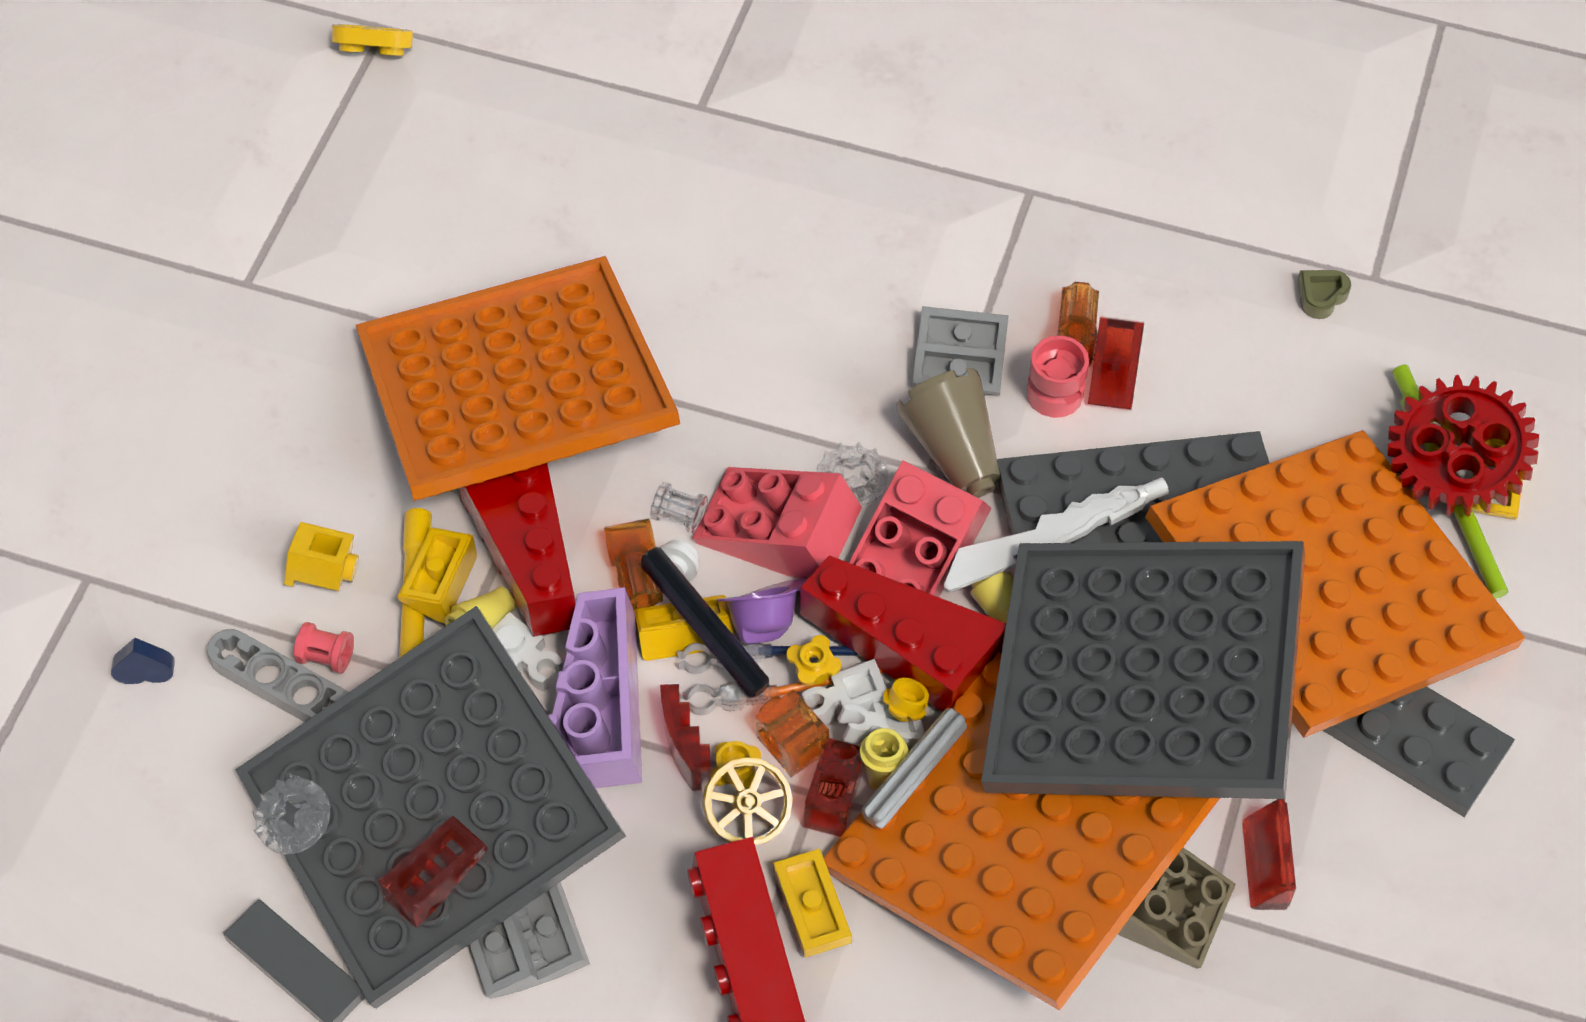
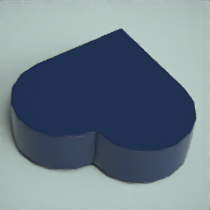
(142, 662)

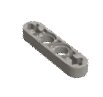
(278, 692)

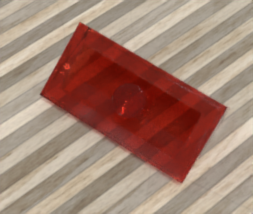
(1269, 857)

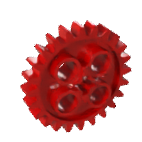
(1489, 419)

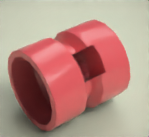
(1057, 376)

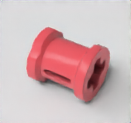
(324, 647)

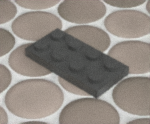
(1429, 746)

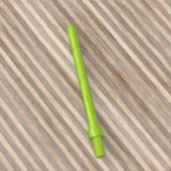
(1469, 525)

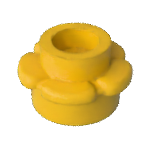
(906, 700)

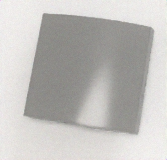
(961, 341)
(530, 946)

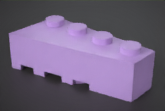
(599, 689)

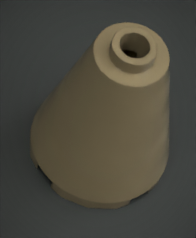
(954, 428)

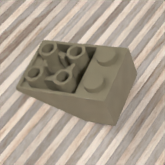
(1181, 910)

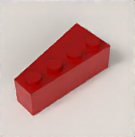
(524, 535)
(902, 628)
(744, 934)

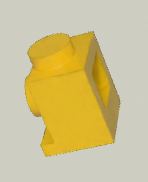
(320, 557)

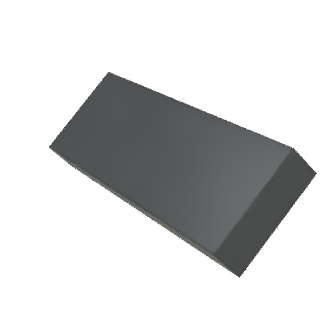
(294, 964)

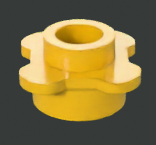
(814, 673)
(732, 751)

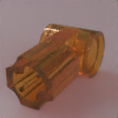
(1079, 315)
(625, 547)

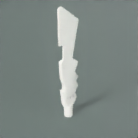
(1079, 519)

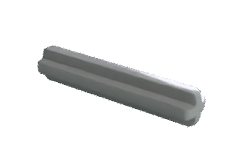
(914, 768)

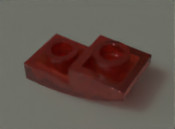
(683, 739)

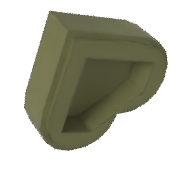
(1322, 291)

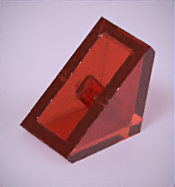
(1115, 362)

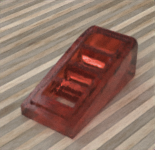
(431, 895)

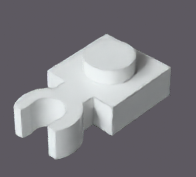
(527, 650)
(854, 685)
(864, 722)

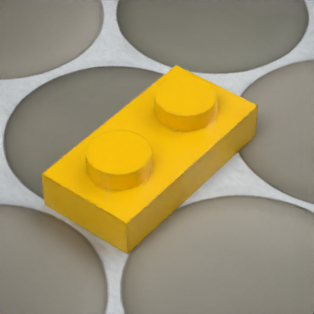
(812, 903)

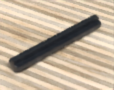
(705, 622)

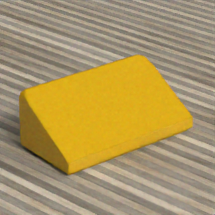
(439, 573)
(665, 631)

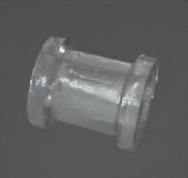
(678, 507)

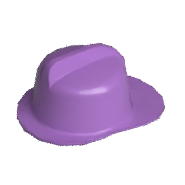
(764, 612)

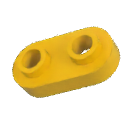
(354, 37)

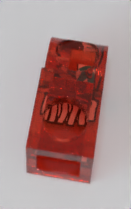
(833, 788)

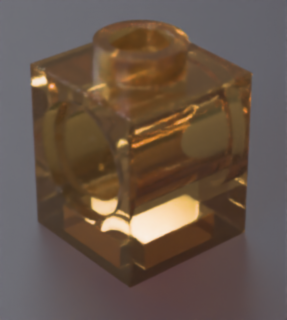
(791, 732)

